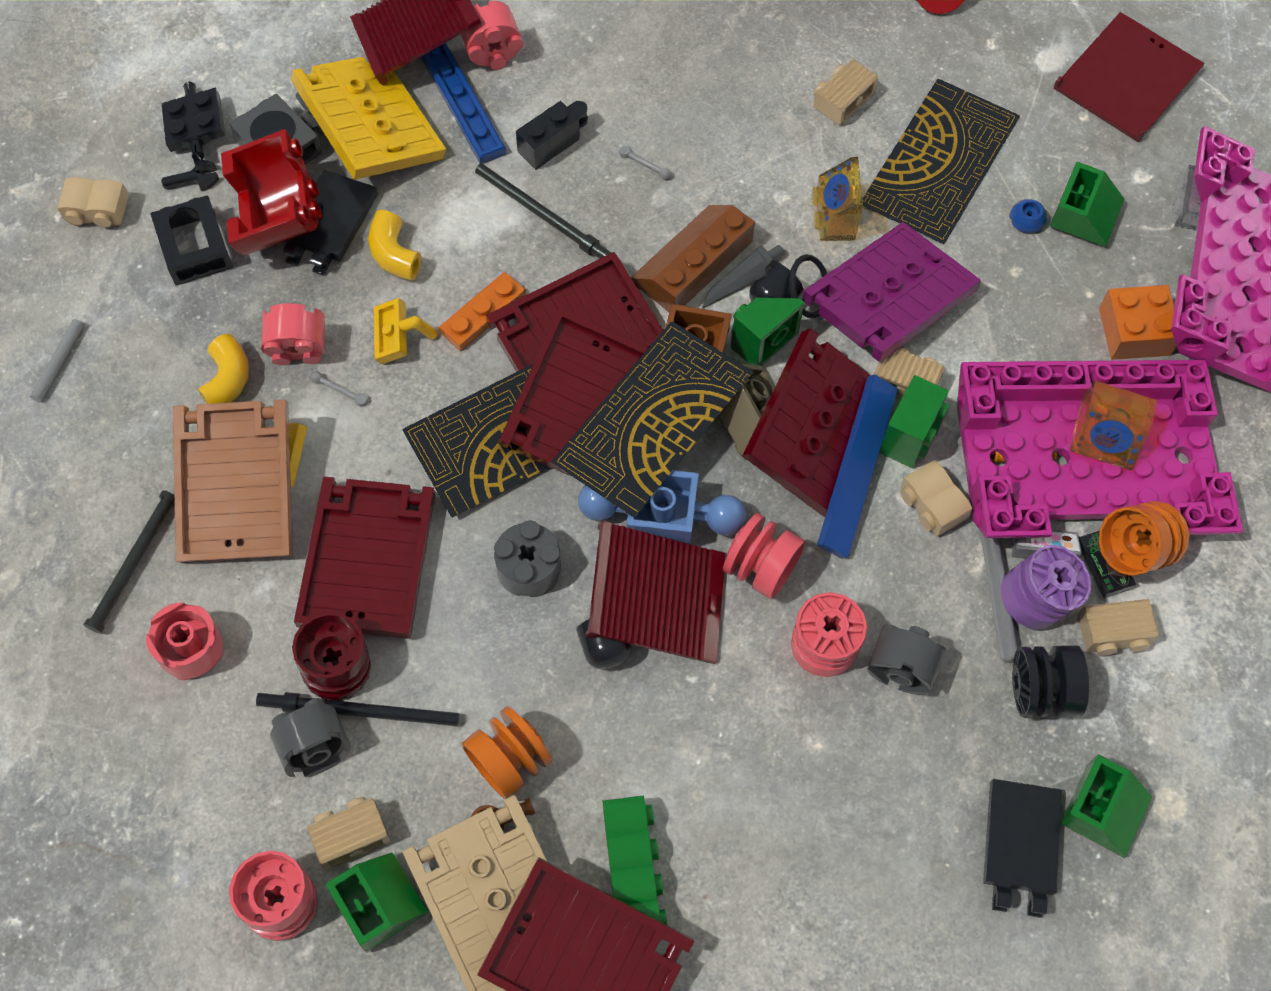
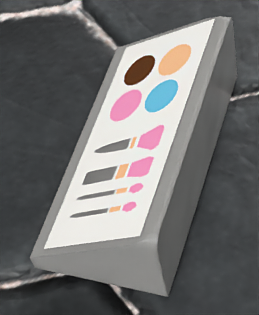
(1026, 546)

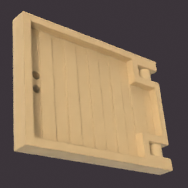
(475, 883)

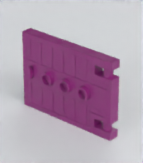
(891, 291)

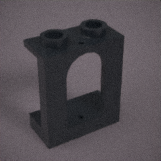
(199, 262)

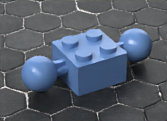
(672, 509)

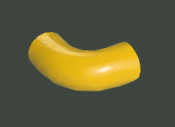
(385, 247)
(231, 373)

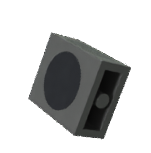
(273, 116)

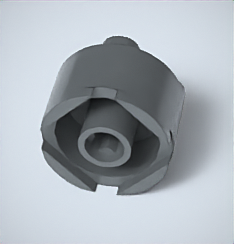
(512, 564)
(906, 659)
(309, 738)

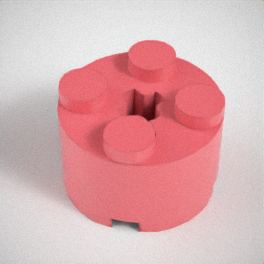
(495, 38)
(293, 334)
(186, 658)

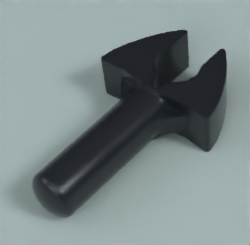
(194, 176)

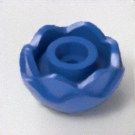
(1026, 223)

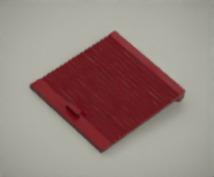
(407, 29)
(1128, 77)
(656, 593)

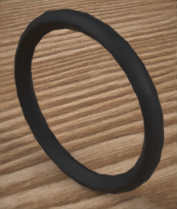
(792, 287)

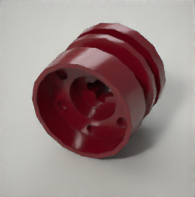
(329, 639)

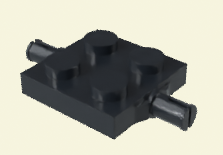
(193, 120)

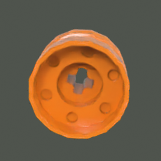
(1143, 537)
(507, 752)

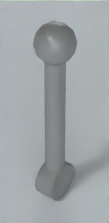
(625, 152)
(360, 399)

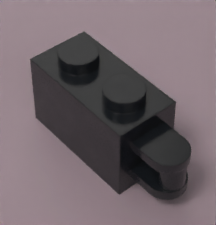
(551, 132)

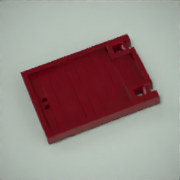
(589, 293)
(567, 385)
(808, 421)
(367, 555)
(579, 940)

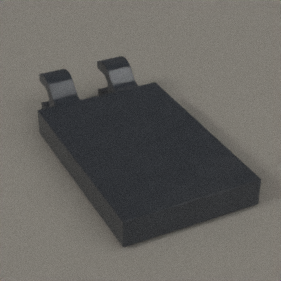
(343, 210)
(1022, 843)

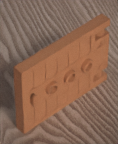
(232, 482)

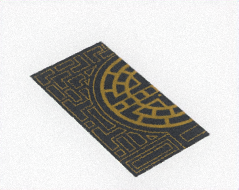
(940, 161)
(652, 418)
(462, 446)

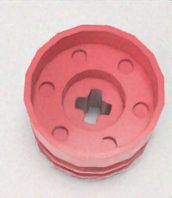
(763, 555)
(832, 651)
(270, 877)

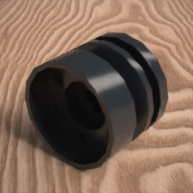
(1050, 681)

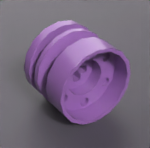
(1046, 587)

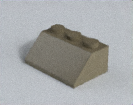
(746, 406)

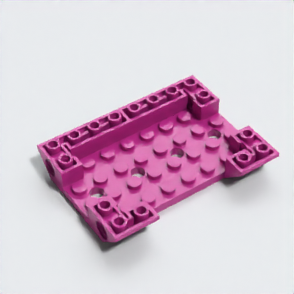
(1210, 303)
(1032, 412)

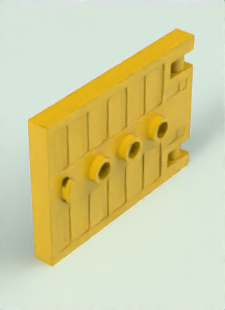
(367, 122)

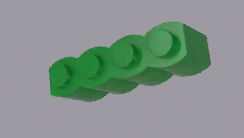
(632, 854)

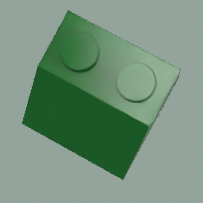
(765, 327)

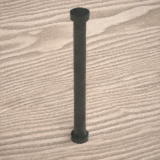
(115, 589)

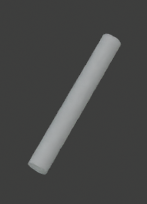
(57, 360)

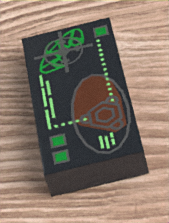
(1108, 579)

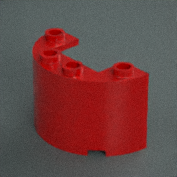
(273, 193)

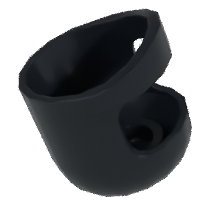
(775, 283)
(602, 652)

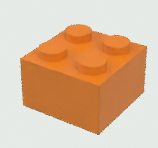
(1138, 322)

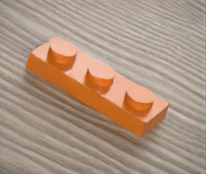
(471, 319)

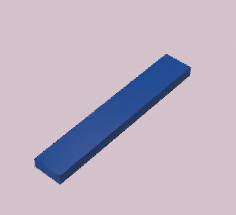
(463, 104)
(857, 467)

